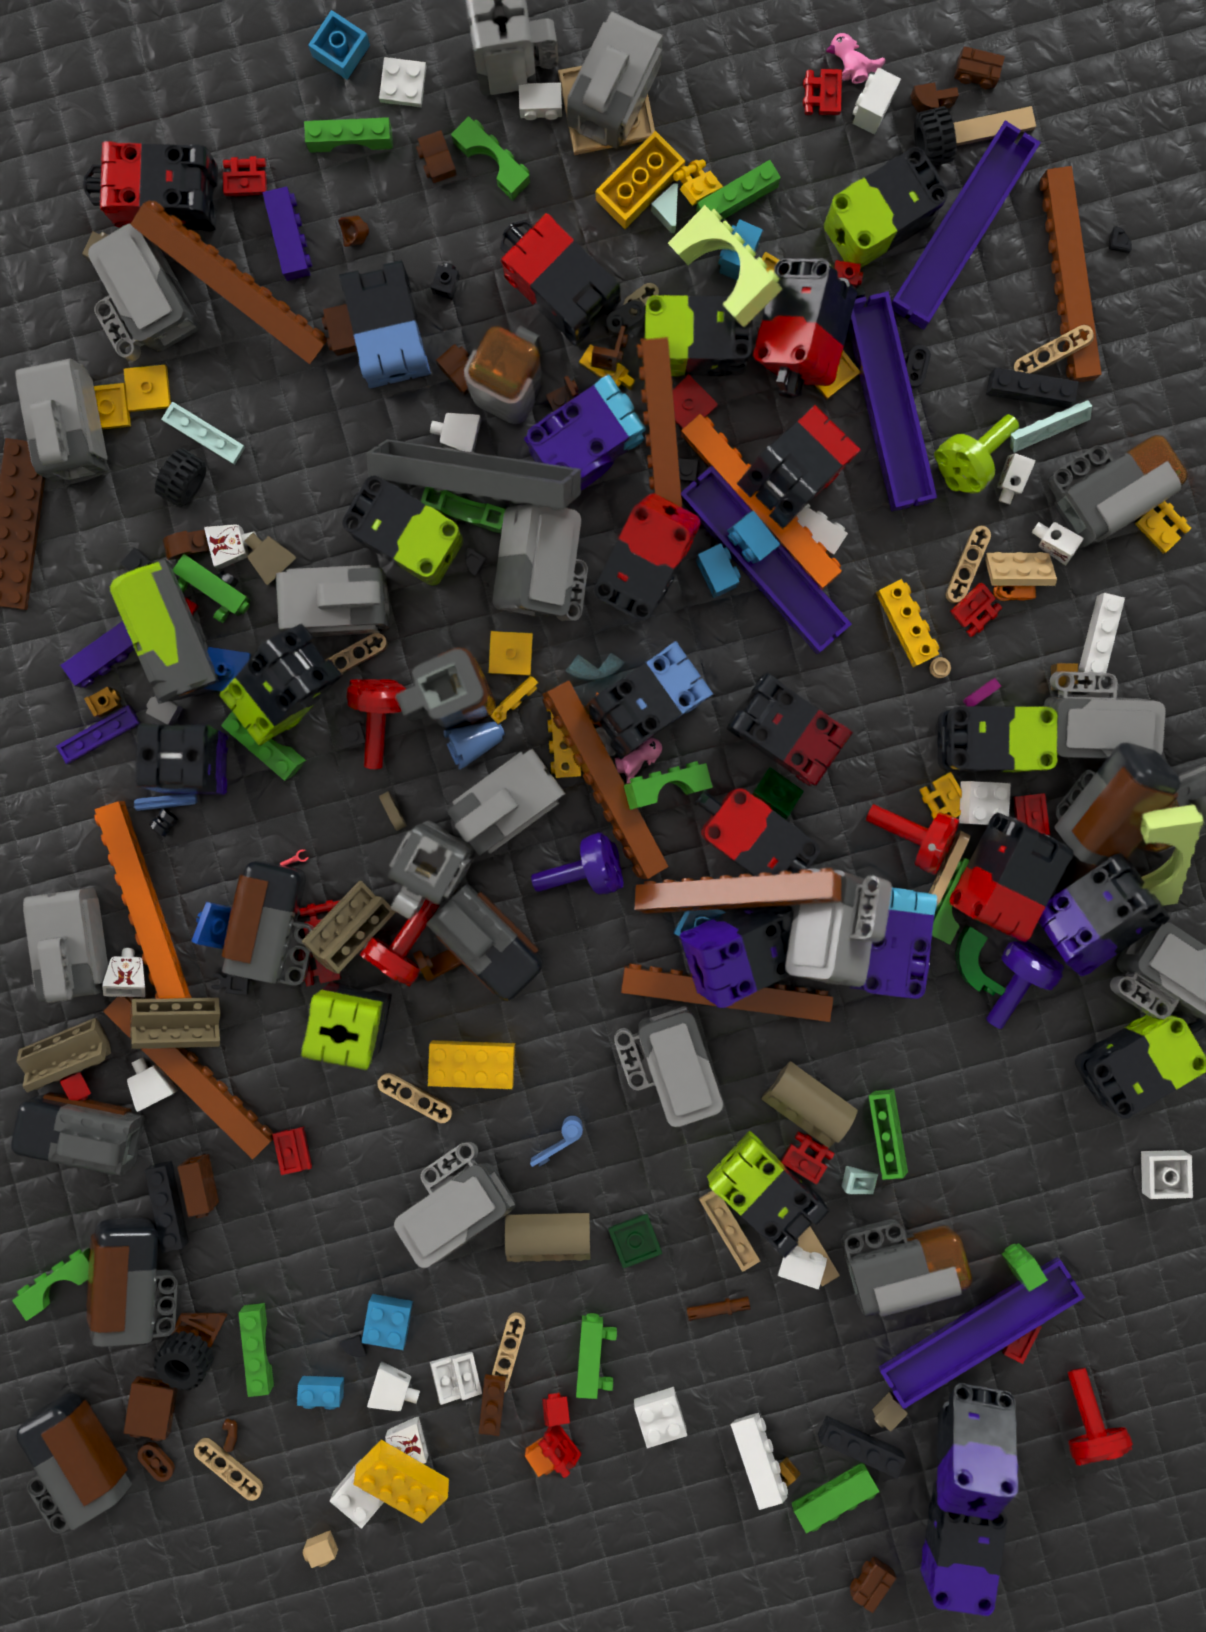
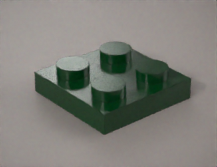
(778, 793)
(635, 1240)

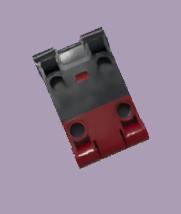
(789, 730)

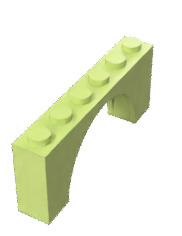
(754, 286)
(1178, 828)

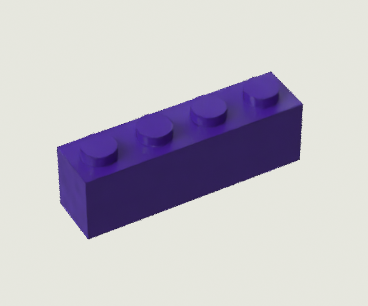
(286, 233)
(99, 656)

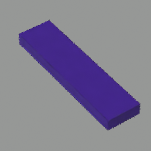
(98, 734)

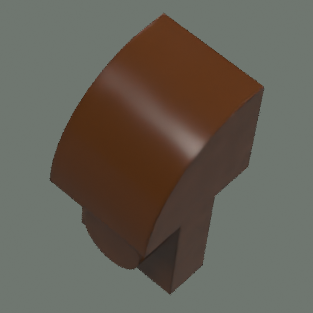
(926, 97)
(185, 543)

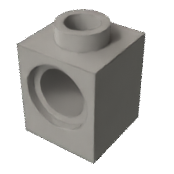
(165, 712)

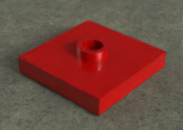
(691, 401)

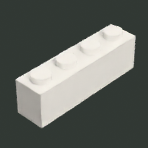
(823, 531)
(1101, 633)
(759, 1461)

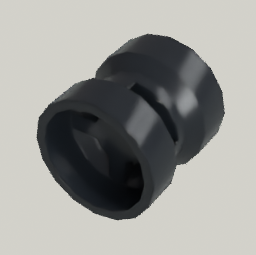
(164, 822)

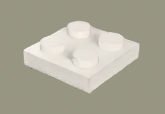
(402, 82)

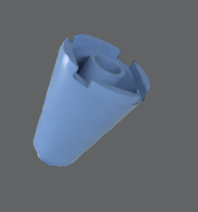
(472, 741)

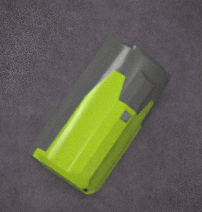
(163, 631)

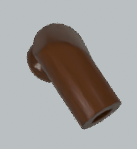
(231, 1427)

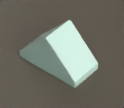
(666, 208)
(859, 1181)

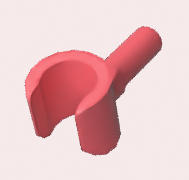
(294, 859)

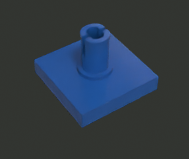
(226, 665)
(212, 925)

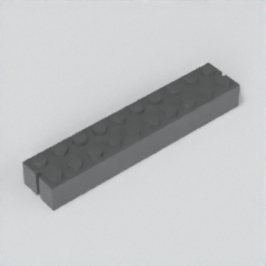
(475, 474)

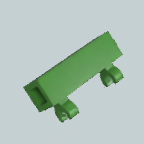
(212, 586)
(589, 1357)

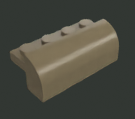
(348, 927)
(174, 1023)
(63, 1054)
(810, 1105)
(547, 1237)

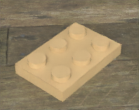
(1020, 569)

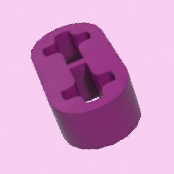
(982, 692)

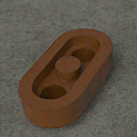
(154, 1462)

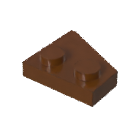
(201, 1324)

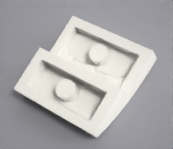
(455, 1377)

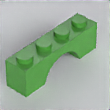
(369, 132)
(473, 140)
(471, 512)
(279, 758)
(646, 791)
(944, 923)
(36, 1298)
(257, 1368)

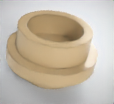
(940, 667)

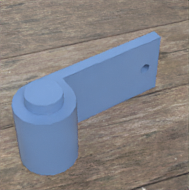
(571, 1131)

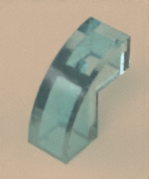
(584, 670)

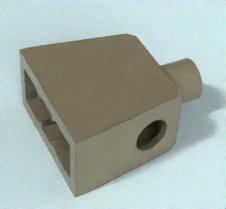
(268, 557)

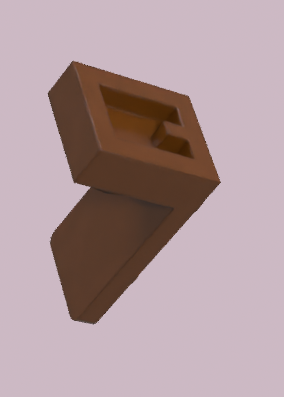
(607, 358)
(563, 395)
(436, 965)

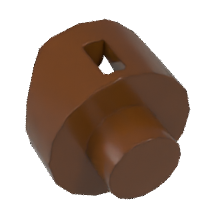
(353, 230)

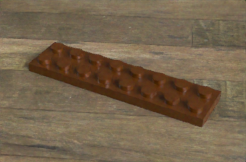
(19, 522)

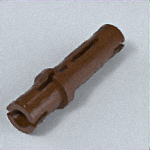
(718, 1308)

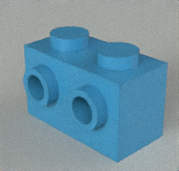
(320, 1391)

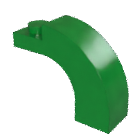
(966, 957)

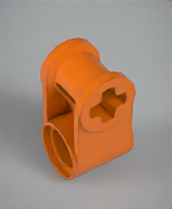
(1014, 593)

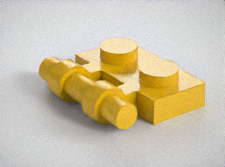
(699, 187)
(1158, 530)
(949, 793)

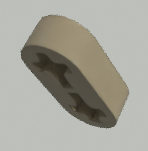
(640, 293)
(392, 810)

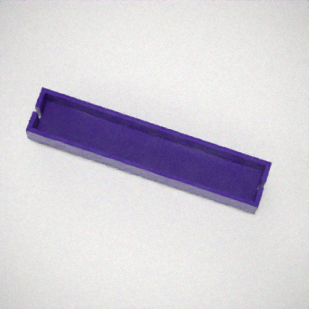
(964, 225)
(890, 403)
(776, 574)
(979, 1334)

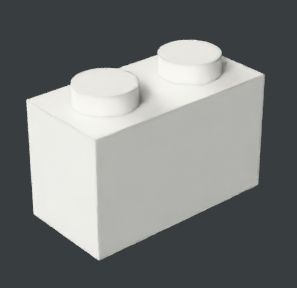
(540, 100)
(803, 1267)

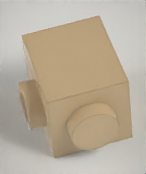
(320, 1549)

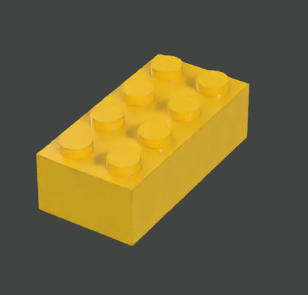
(639, 180)
(471, 1064)
(401, 1481)

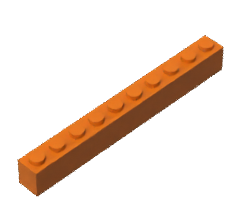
(728, 463)
(141, 901)

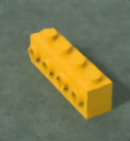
(907, 622)
(563, 764)

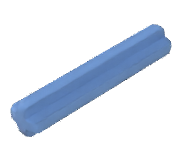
(165, 801)

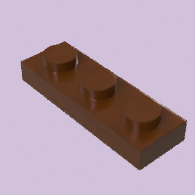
(492, 1405)

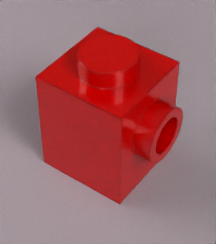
(850, 271)
(75, 1087)
(555, 1410)

